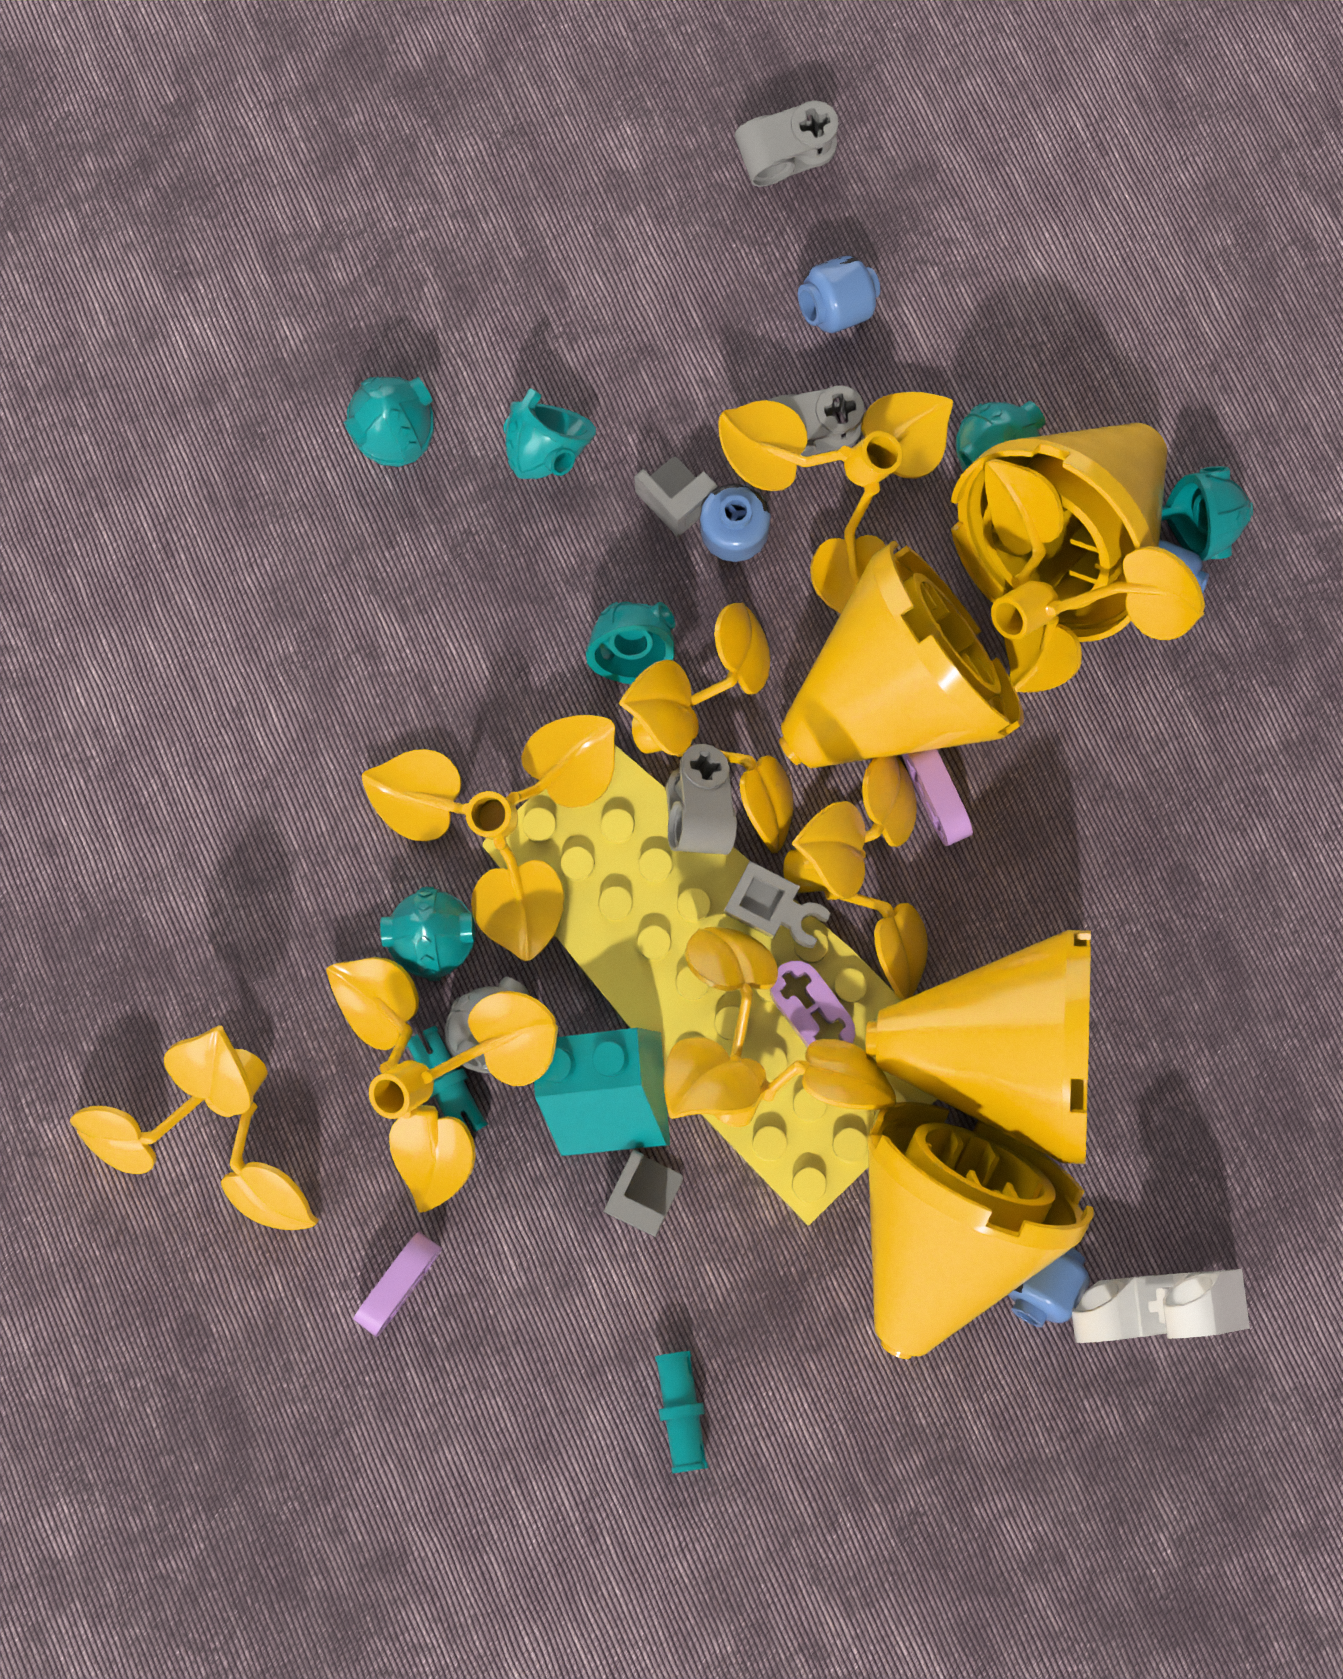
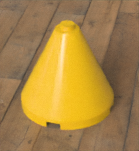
(1111, 506)
(899, 673)
(1003, 1044)
(957, 1222)

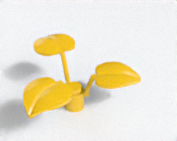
(902, 437)
(1041, 653)
(667, 723)
(832, 860)
(520, 903)
(513, 1035)
(227, 1081)
(708, 1081)

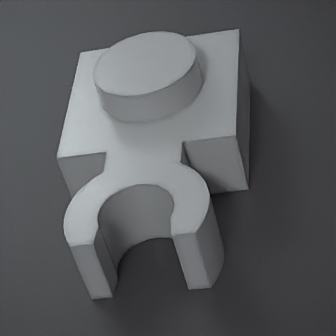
(767, 902)

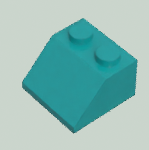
(605, 1092)

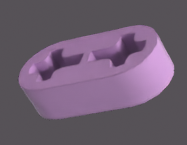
(939, 796)
(821, 997)
(397, 1284)

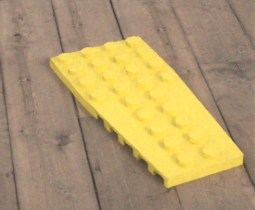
(628, 930)

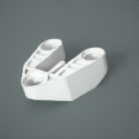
(1162, 1304)

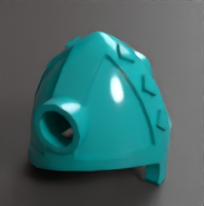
(391, 420)
(994, 424)
(544, 437)
(1208, 512)
(630, 640)
(429, 933)

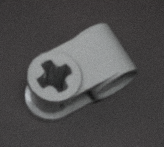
(784, 143)
(822, 427)
(701, 803)

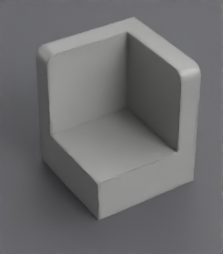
(674, 494)
(643, 1193)

